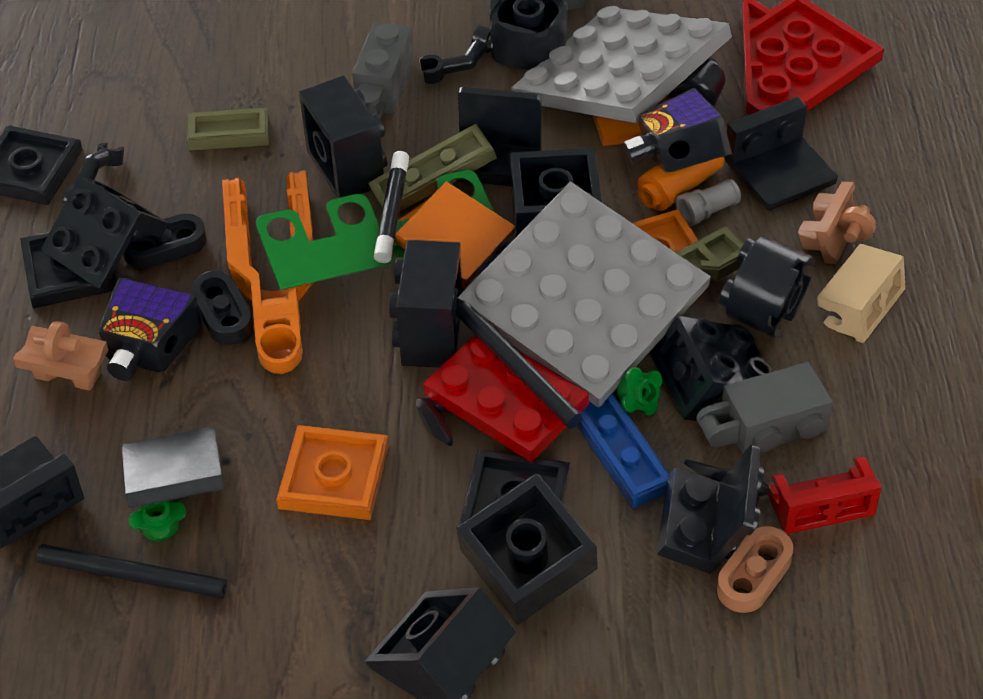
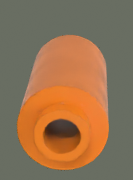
(661, 188)

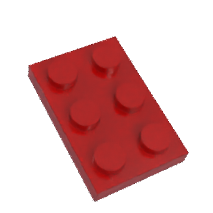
(497, 402)

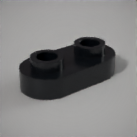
(182, 238)
(222, 307)

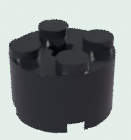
(526, 30)
(767, 285)

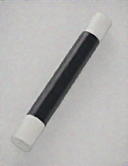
(391, 207)

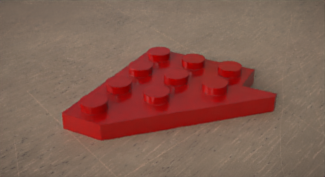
(799, 53)

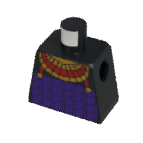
(679, 133)
(147, 327)

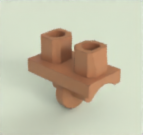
(836, 223)
(61, 354)

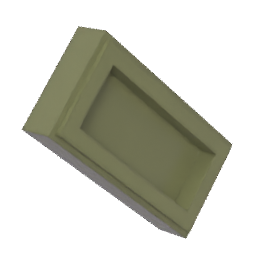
(228, 129)

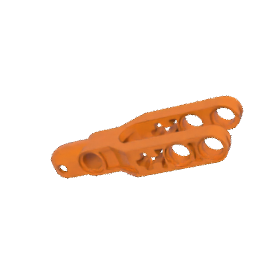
(274, 312)

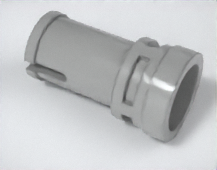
(701, 204)

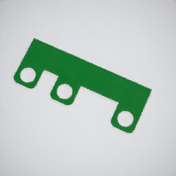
(350, 251)

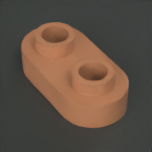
(751, 572)

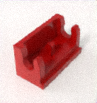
(825, 499)

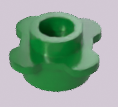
(640, 391)
(158, 527)

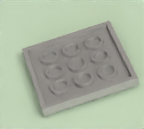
(623, 62)
(585, 292)

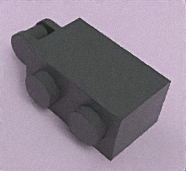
(384, 66)
(768, 410)

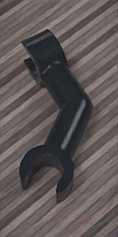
(435, 67)
(97, 160)

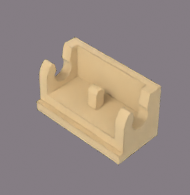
(863, 291)

